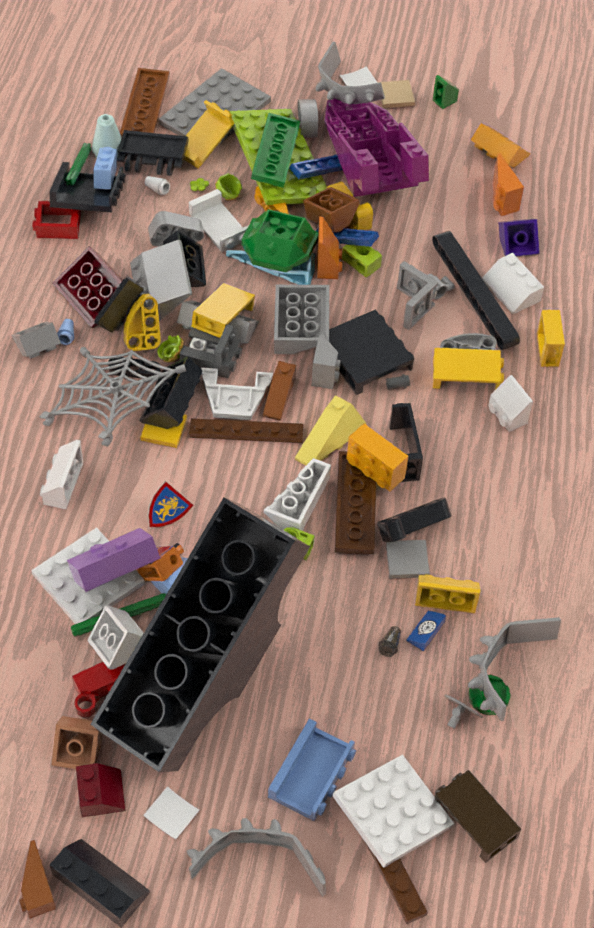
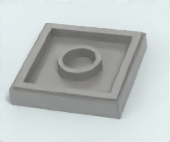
(407, 559)

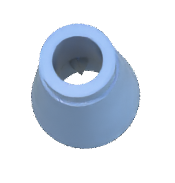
(66, 332)

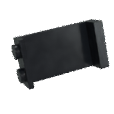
(403, 418)

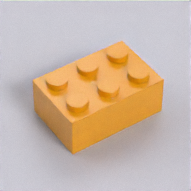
(376, 457)

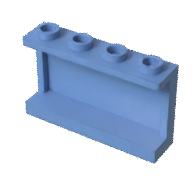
(311, 771)

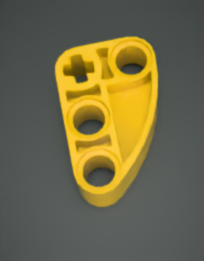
(136, 326)

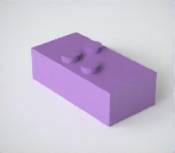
(113, 559)

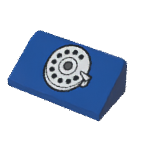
(426, 629)

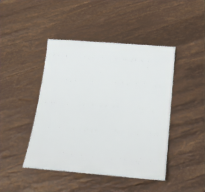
(359, 78)
(171, 813)

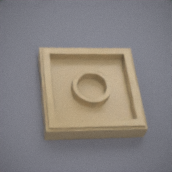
(397, 94)

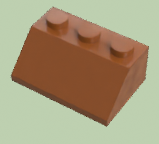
(333, 206)

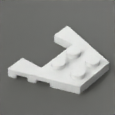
(234, 400)

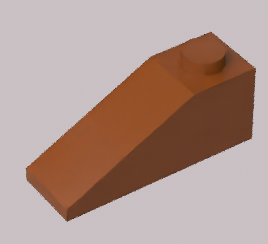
(280, 390)
(35, 888)

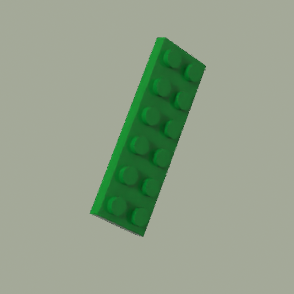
(275, 150)

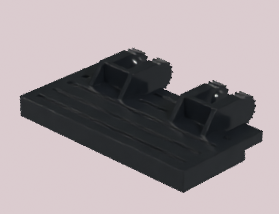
(149, 147)

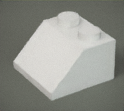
(511, 404)

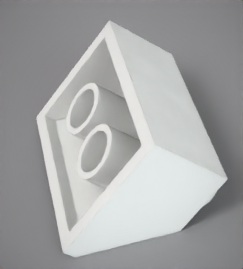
(513, 284)
(63, 475)
(115, 636)

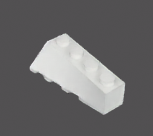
(300, 496)

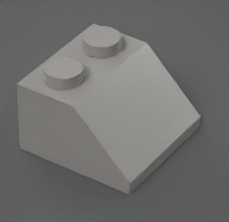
(36, 339)
(325, 365)

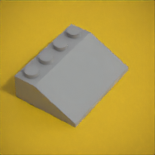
(163, 276)
(300, 317)

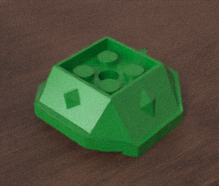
(279, 241)

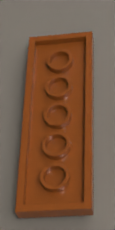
(145, 100)

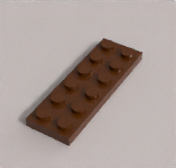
(354, 509)

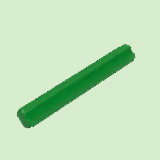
(78, 164)

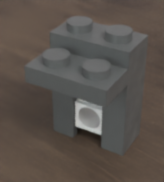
(214, 352)

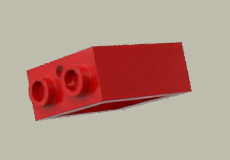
(56, 230)

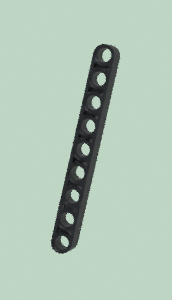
(476, 290)

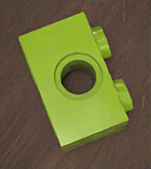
(362, 258)

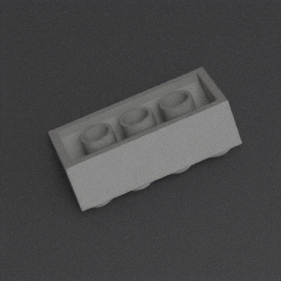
(243, 326)

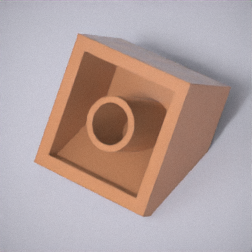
(75, 743)

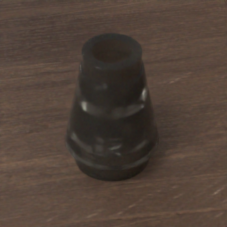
(390, 642)

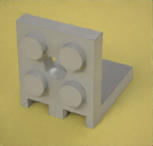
(420, 289)

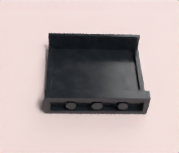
(82, 194)
(368, 350)

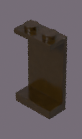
(478, 814)

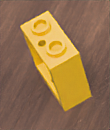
(550, 338)

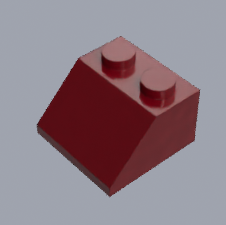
(100, 789)

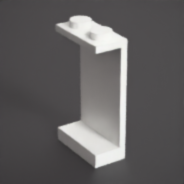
(217, 220)

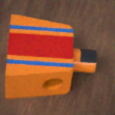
(165, 566)

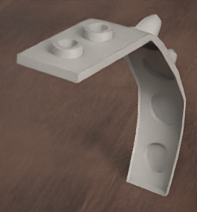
(346, 94)
(511, 633)
(248, 834)

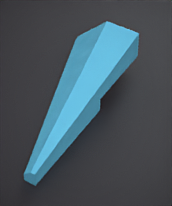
(299, 274)

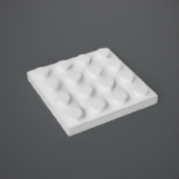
(75, 602)
(393, 810)

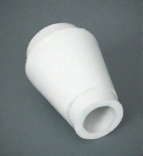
(158, 185)

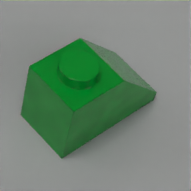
(444, 92)

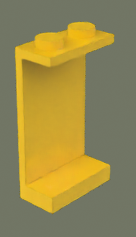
(207, 133)
(221, 309)
(467, 366)

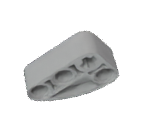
(308, 117)
(167, 223)
(470, 341)

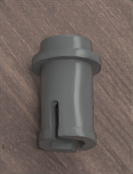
(397, 382)

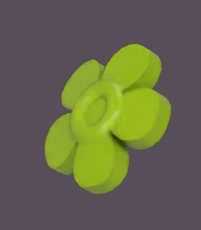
(199, 184)

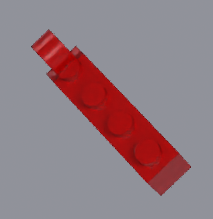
(93, 685)

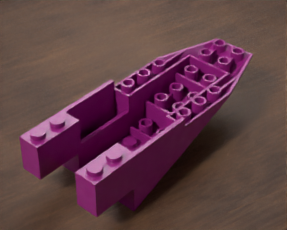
(374, 148)

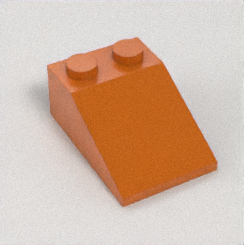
(506, 188)
(328, 252)

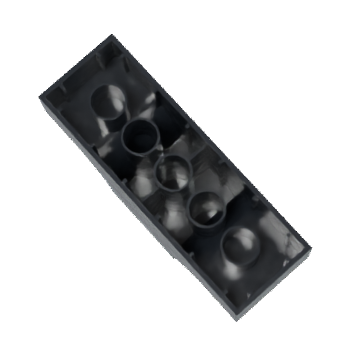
(202, 637)

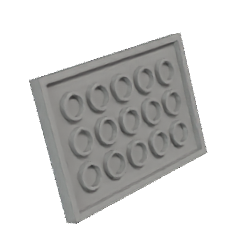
(221, 88)

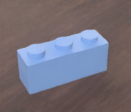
(105, 168)

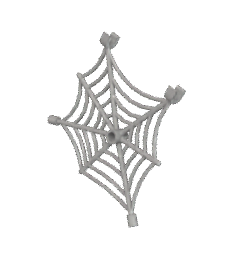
(115, 388)

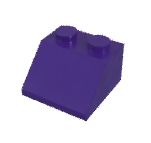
(519, 237)

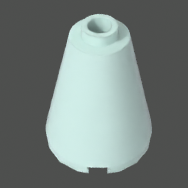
(106, 134)

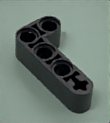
(398, 526)

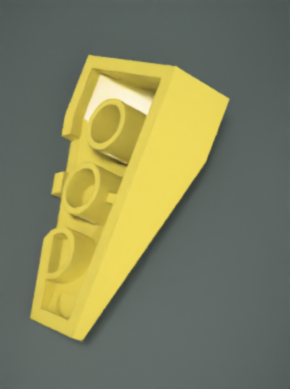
(330, 431)

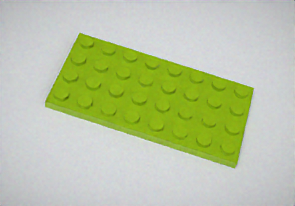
(249, 131)

